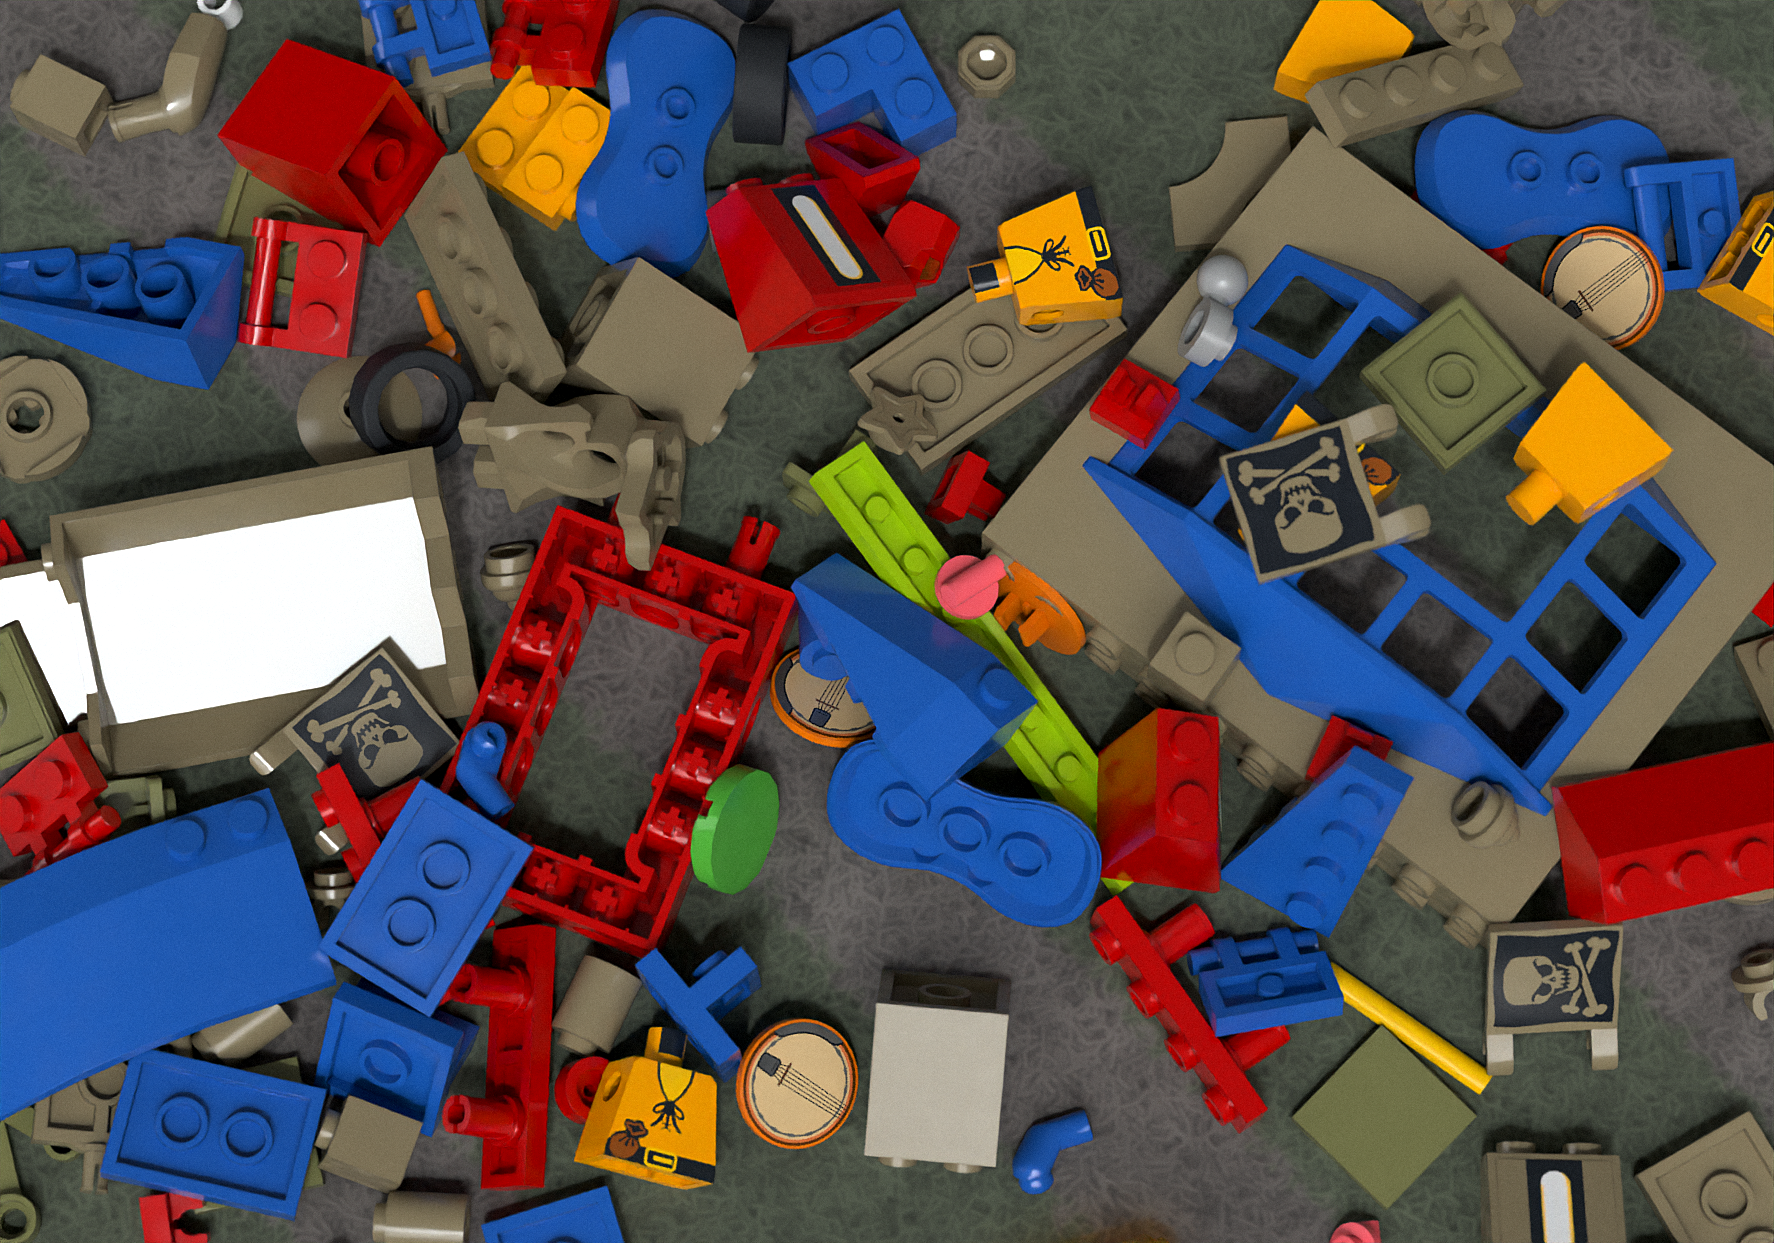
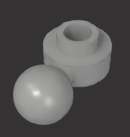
(1209, 328)

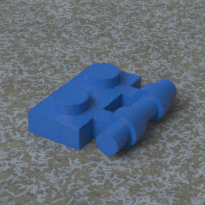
(446, 33)
(1265, 981)

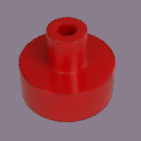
(577, 1087)

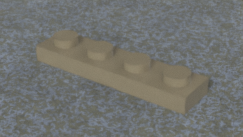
(1411, 91)

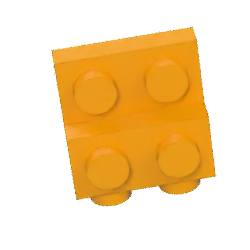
(538, 146)

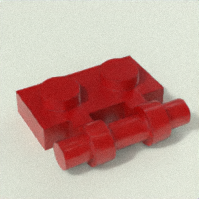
(569, 44)
(47, 795)

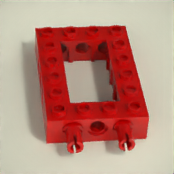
(718, 605)

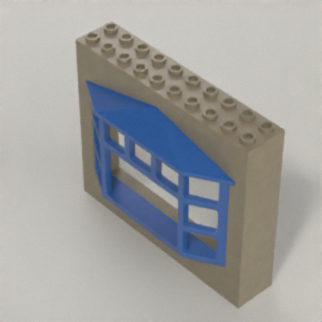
(1143, 559)

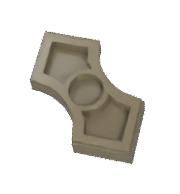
(1214, 200)

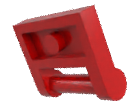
(323, 287)

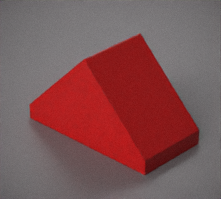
(867, 163)

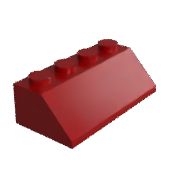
(1668, 834)

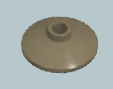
(323, 418)

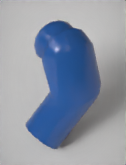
(479, 767)
(1041, 1147)

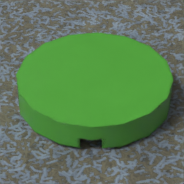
(738, 831)

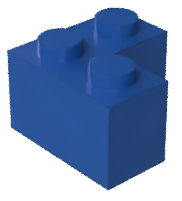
(878, 73)

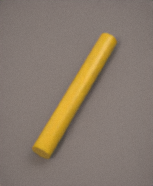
(1411, 1032)

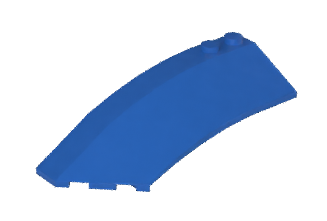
(150, 944)

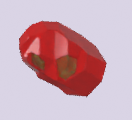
(921, 241)

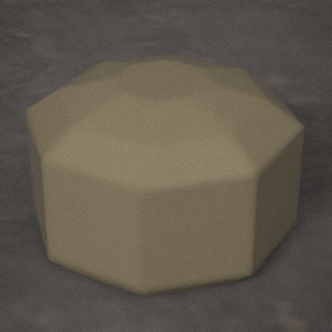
(986, 66)

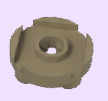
(62, 428)

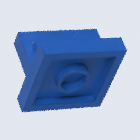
(720, 987)
(392, 1053)

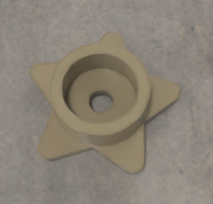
(893, 435)

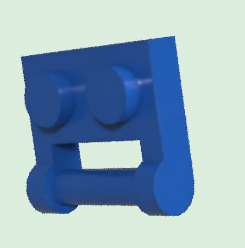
(1702, 211)

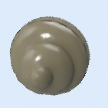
(507, 571)
(1486, 816)

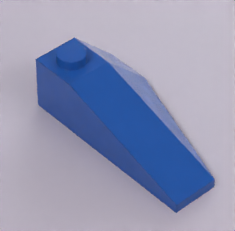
(145, 309)
(927, 687)

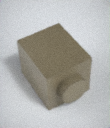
(60, 104)
(1193, 663)
(367, 1144)

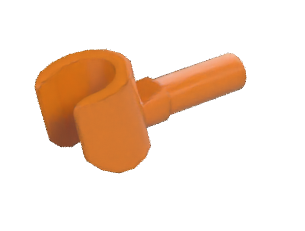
(441, 338)

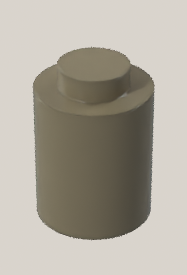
(595, 1007)
(241, 1037)
(422, 1218)

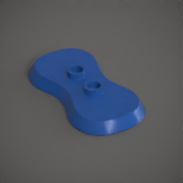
(667, 104)
(1522, 182)
(1012, 851)

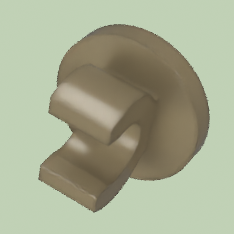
(329, 888)
(1755, 980)

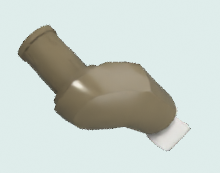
(186, 80)

